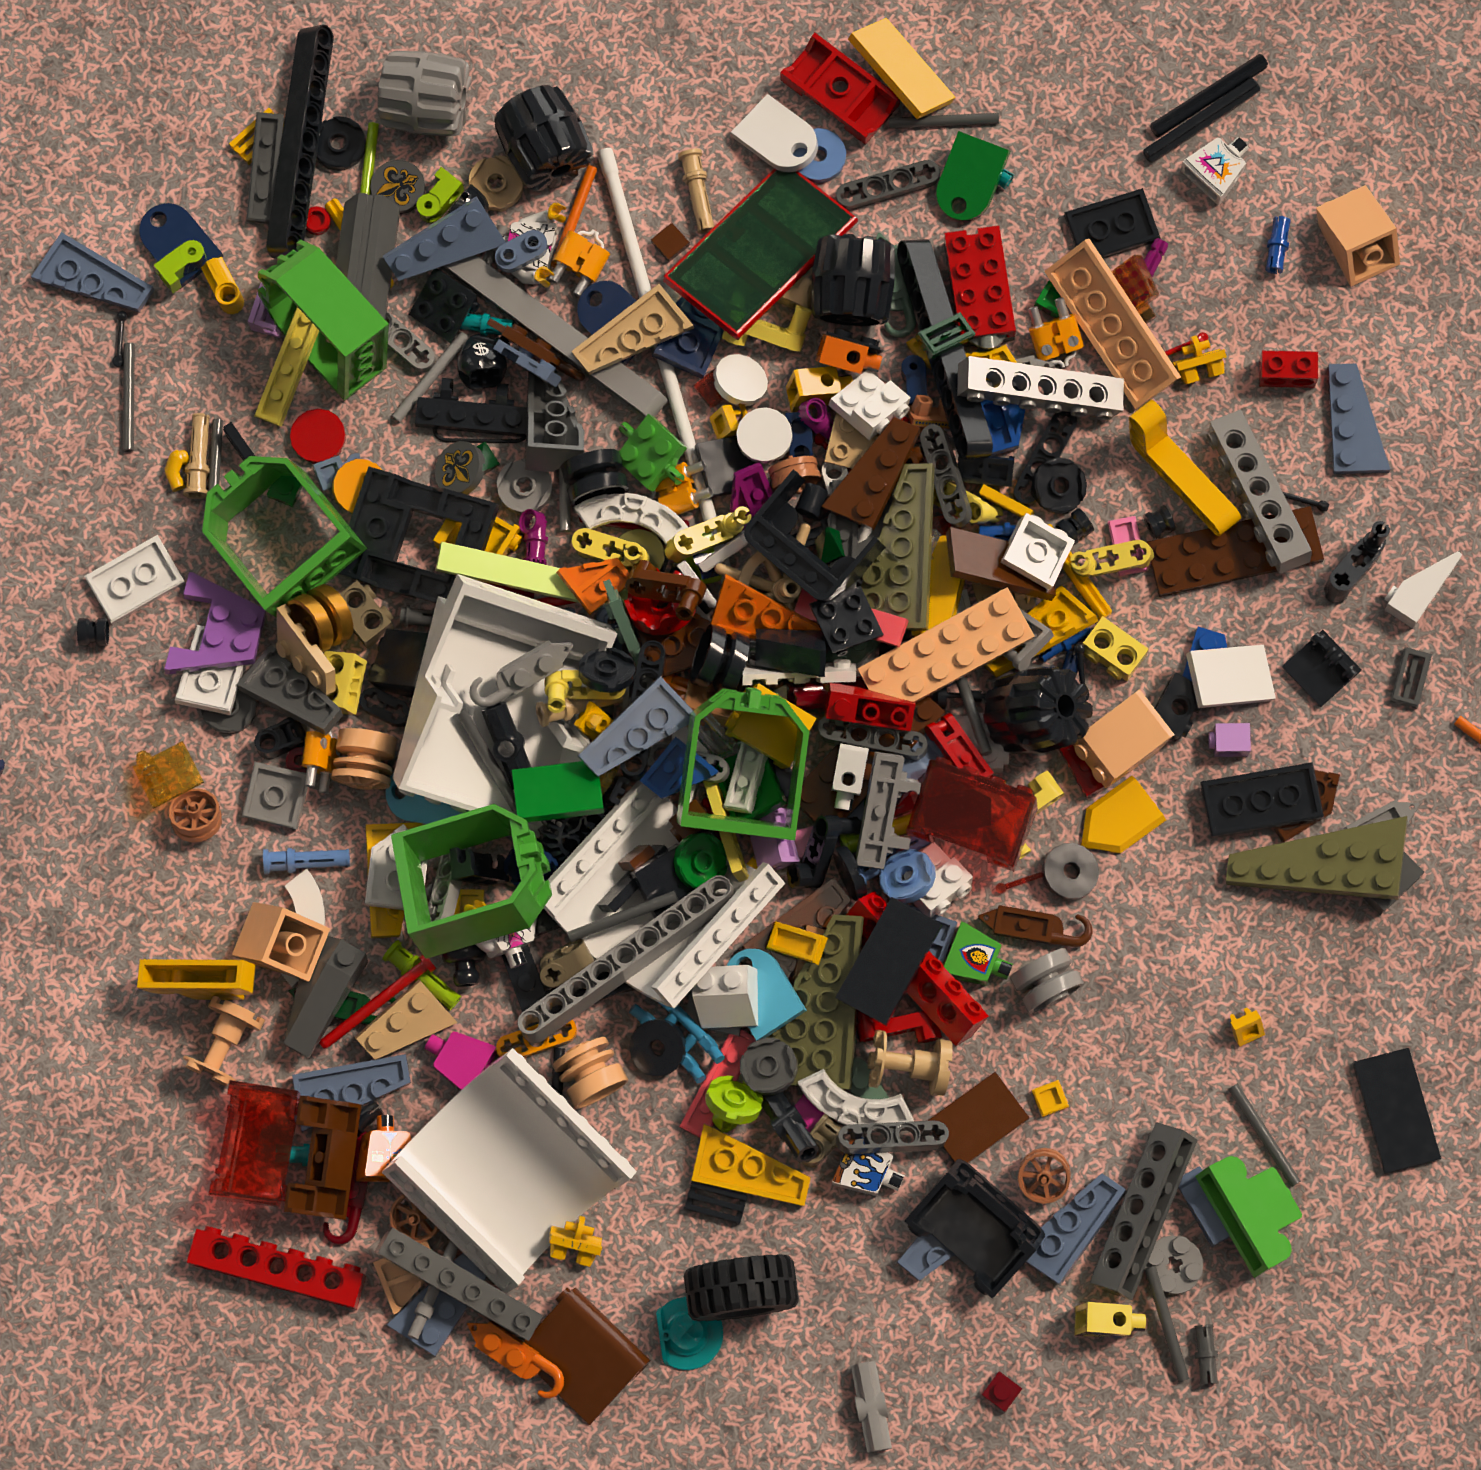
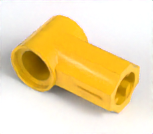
(223, 285)

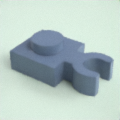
(327, 470)

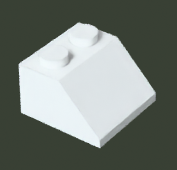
(727, 997)

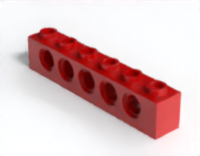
(932, 986)
(203, 1256)

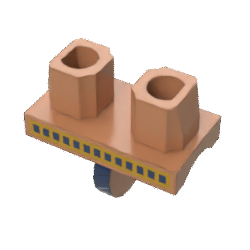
(923, 414)

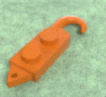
(515, 1355)

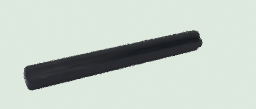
(1209, 95)
(1201, 120)

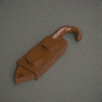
(539, 348)
(1034, 926)

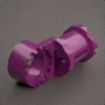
(823, 423)
(534, 537)

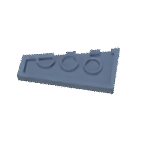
(448, 240)
(86, 273)
(355, 1082)
(444, 1318)

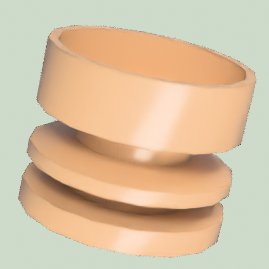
(363, 762)
(587, 1067)

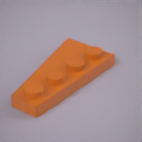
(745, 610)

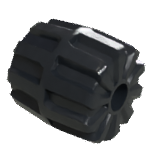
(543, 137)
(853, 280)
(1037, 710)

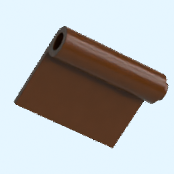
(589, 1352)

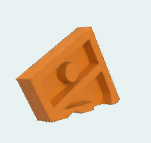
(587, 581)

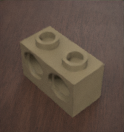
(365, 612)

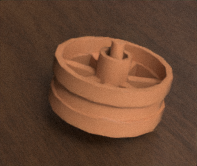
(804, 465)
(195, 802)
(1044, 1175)
(413, 1218)

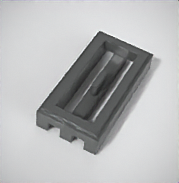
(1416, 655)

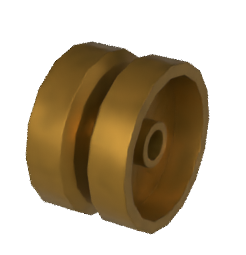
(323, 616)

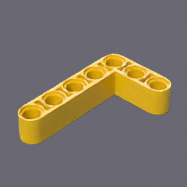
(1152, 442)

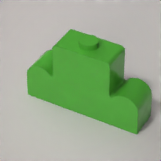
(1251, 1211)

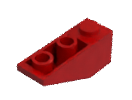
(868, 707)

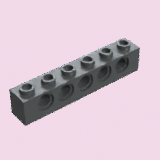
(1143, 1211)
(458, 1283)

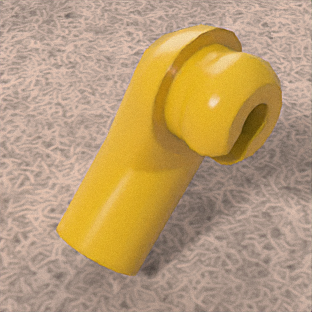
(172, 469)

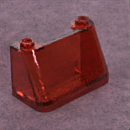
(256, 1145)

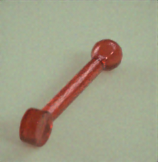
(1001, 887)

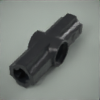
(503, 729)
(790, 1127)

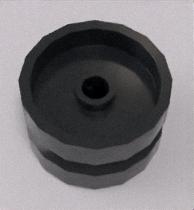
(594, 475)
(719, 658)

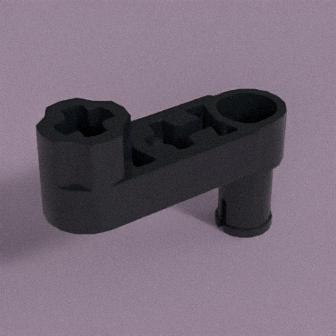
(1347, 576)
(819, 850)

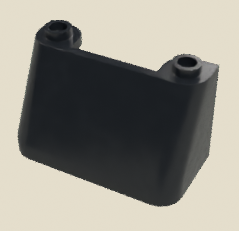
(977, 1226)

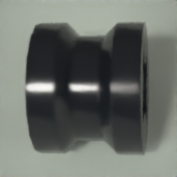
(1159, 522)

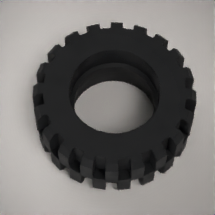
(741, 1287)

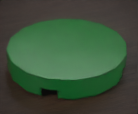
(699, 859)

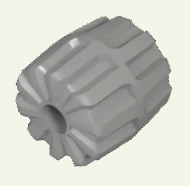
(424, 93)

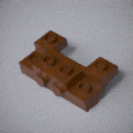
(329, 1158)

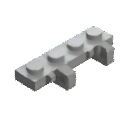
(876, 829)

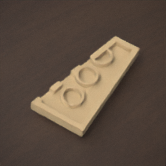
(639, 327)

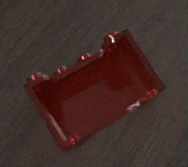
(973, 812)

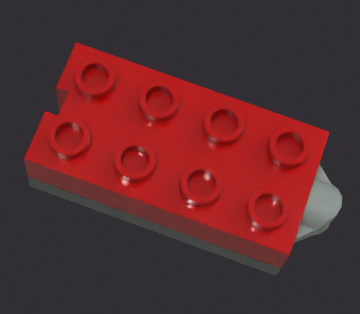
(980, 285)

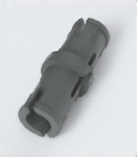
(1206, 1354)

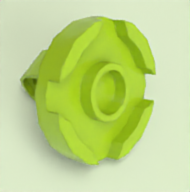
(732, 1103)

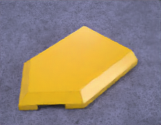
(1120, 818)

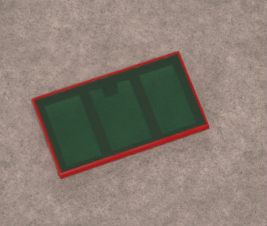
(758, 250)

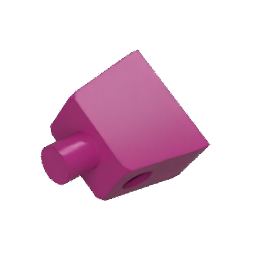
(460, 1057)

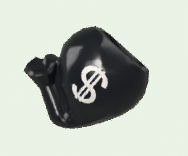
(480, 364)

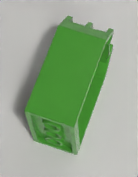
(336, 309)
(243, 490)
(749, 702)
(484, 922)

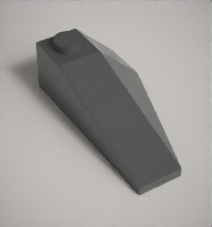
(550, 426)

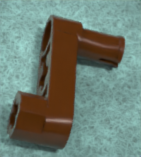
(648, 583)

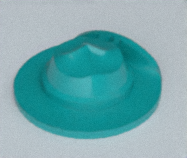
(686, 1342)

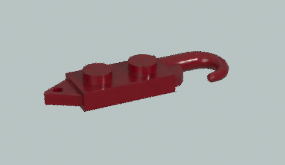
(355, 1205)

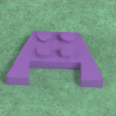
(229, 633)

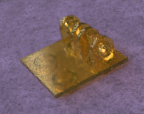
(167, 773)

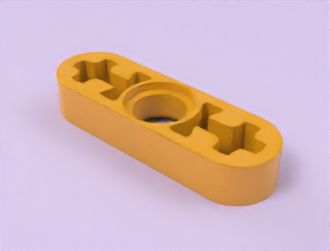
(513, 1038)

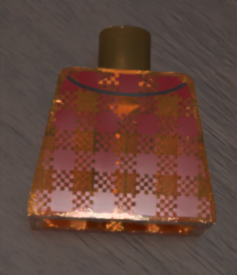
(1137, 285)

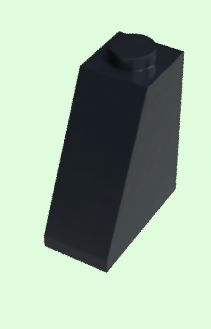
(790, 650)

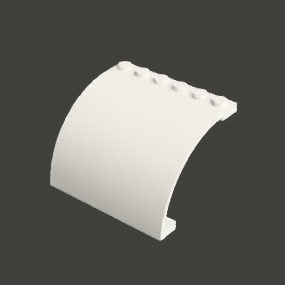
(595, 870)
(506, 1168)

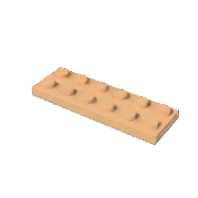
(1112, 323)
(949, 649)

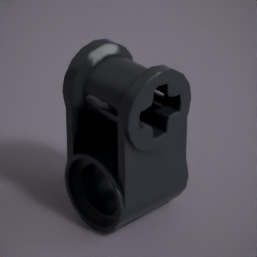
(283, 736)

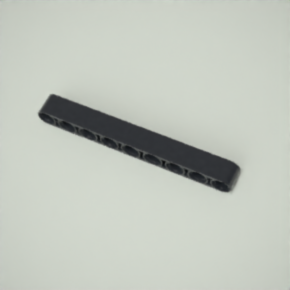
(300, 140)
(931, 307)

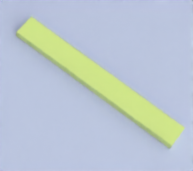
(505, 571)

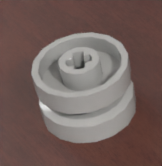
(1048, 982)

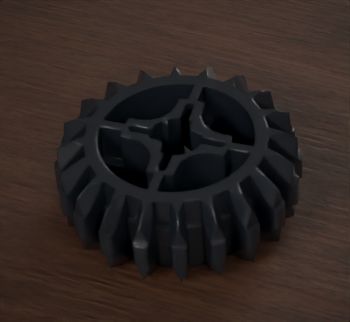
(572, 829)

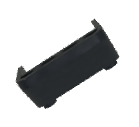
(771, 536)

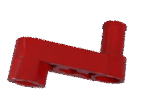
(919, 1022)

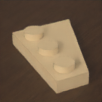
(304, 657)
(405, 1022)

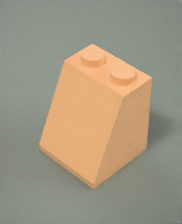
(1359, 235)
(1123, 739)
(281, 941)

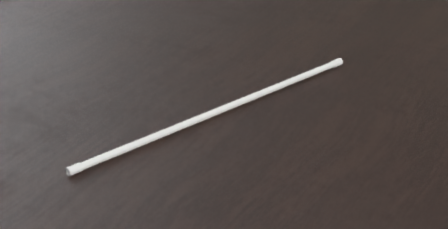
(610, 172)

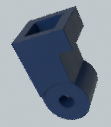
(914, 374)
(801, 436)

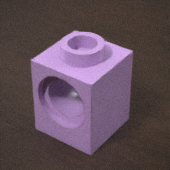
(1230, 740)

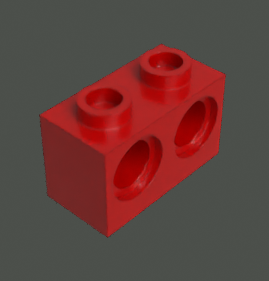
(1288, 369)

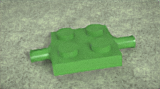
(651, 453)

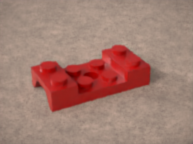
(864, 103)

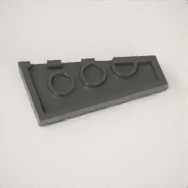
(289, 692)

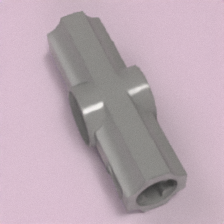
(871, 1407)

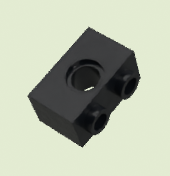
(1182, 691)

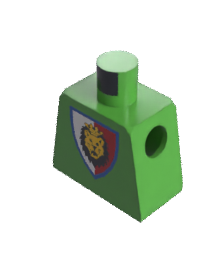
(975, 957)

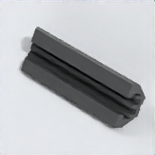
(366, 235)

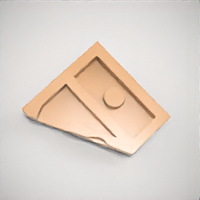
(397, 1283)

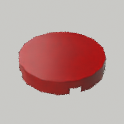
(317, 435)

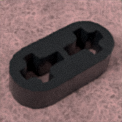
(381, 712)

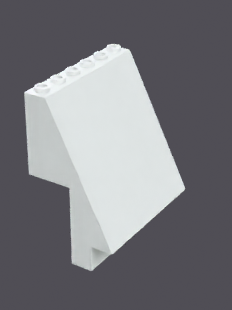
(473, 638)

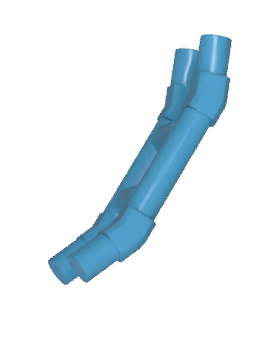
(696, 1035)

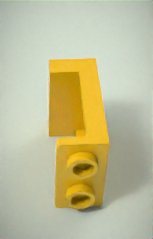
(501, 540)
(767, 733)

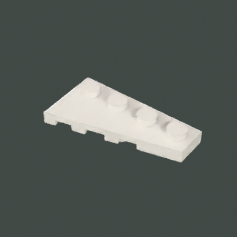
(839, 671)

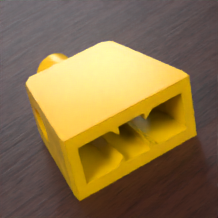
(814, 383)

